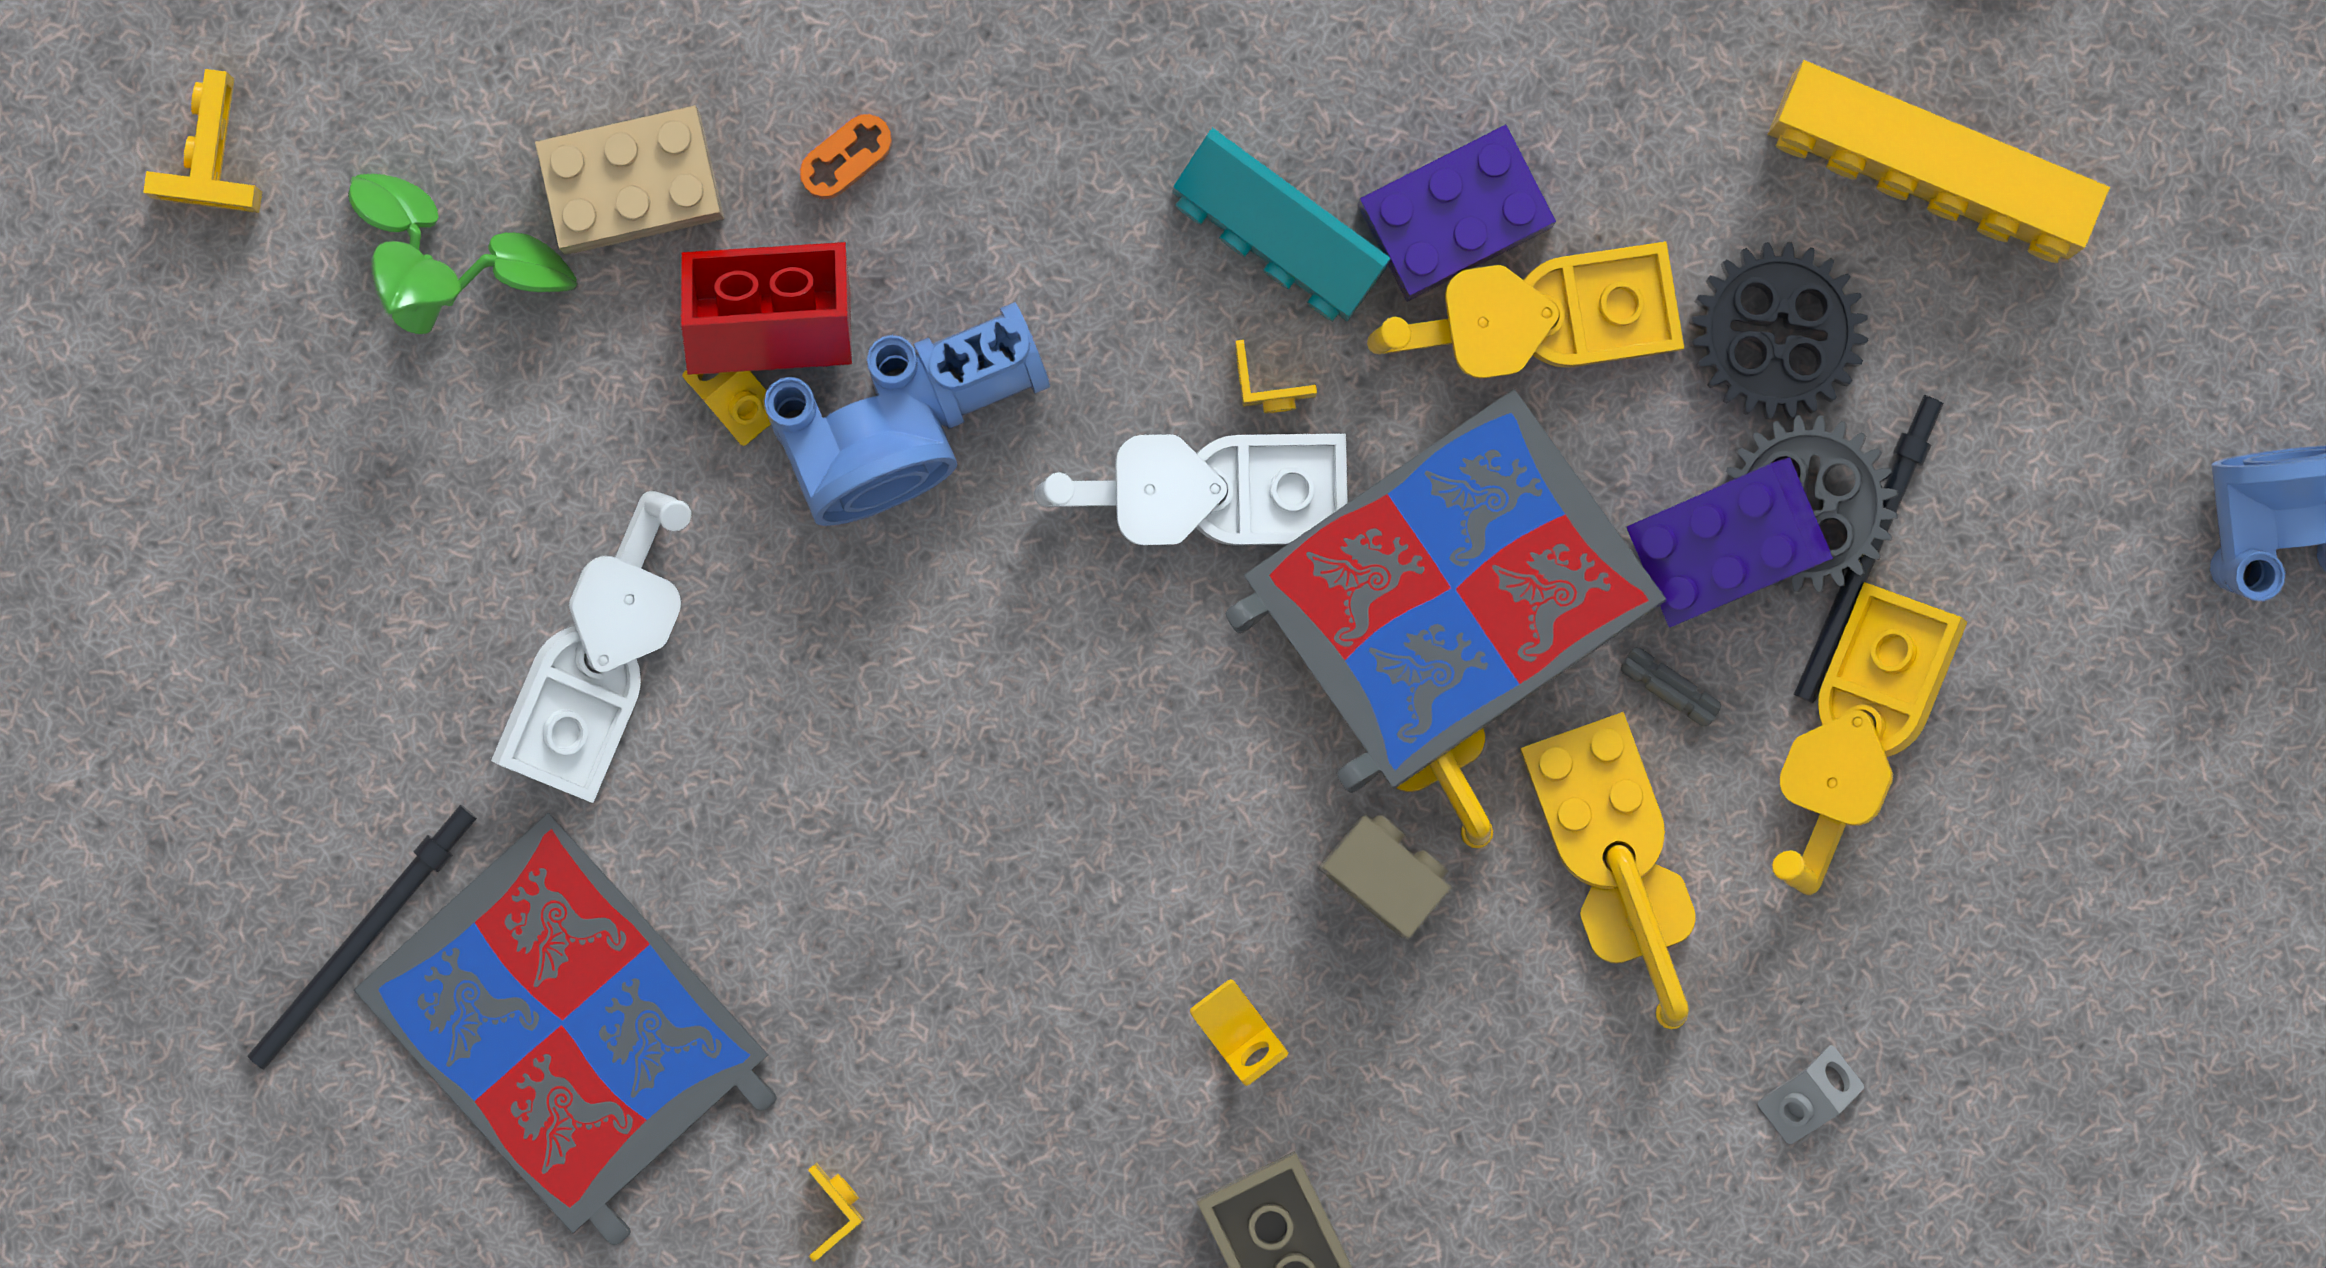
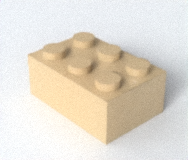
(629, 180)

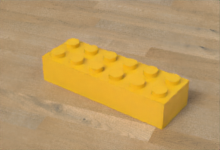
(1937, 162)

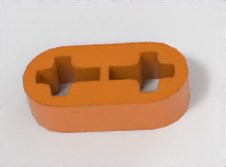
(855, 166)

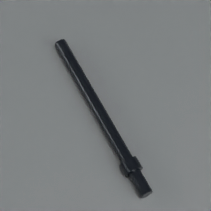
(1910, 452)
(431, 855)

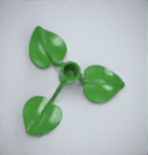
(416, 285)

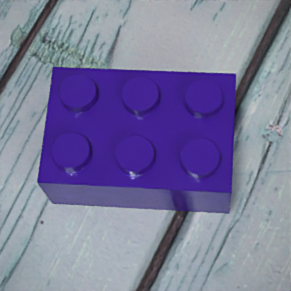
(1456, 212)
(1730, 541)

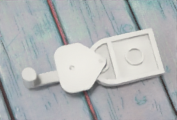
(1165, 490)
(575, 716)

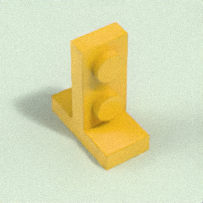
(205, 154)

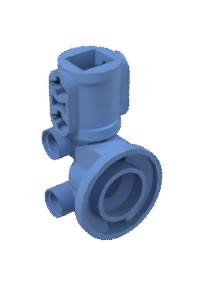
(895, 442)
(2264, 506)

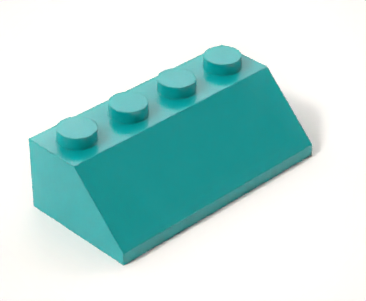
(1279, 226)

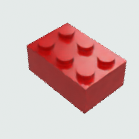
(766, 308)

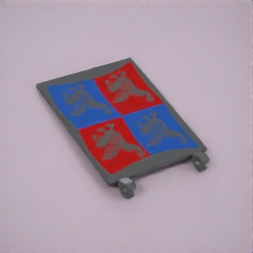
(1451, 591)
(563, 1025)

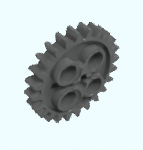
(1859, 510)

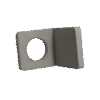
(1810, 1098)

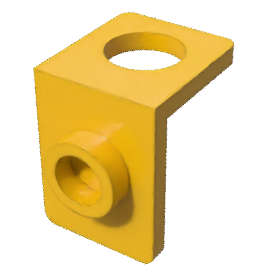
(735, 400)
(1274, 400)
(1237, 1031)
(844, 1197)

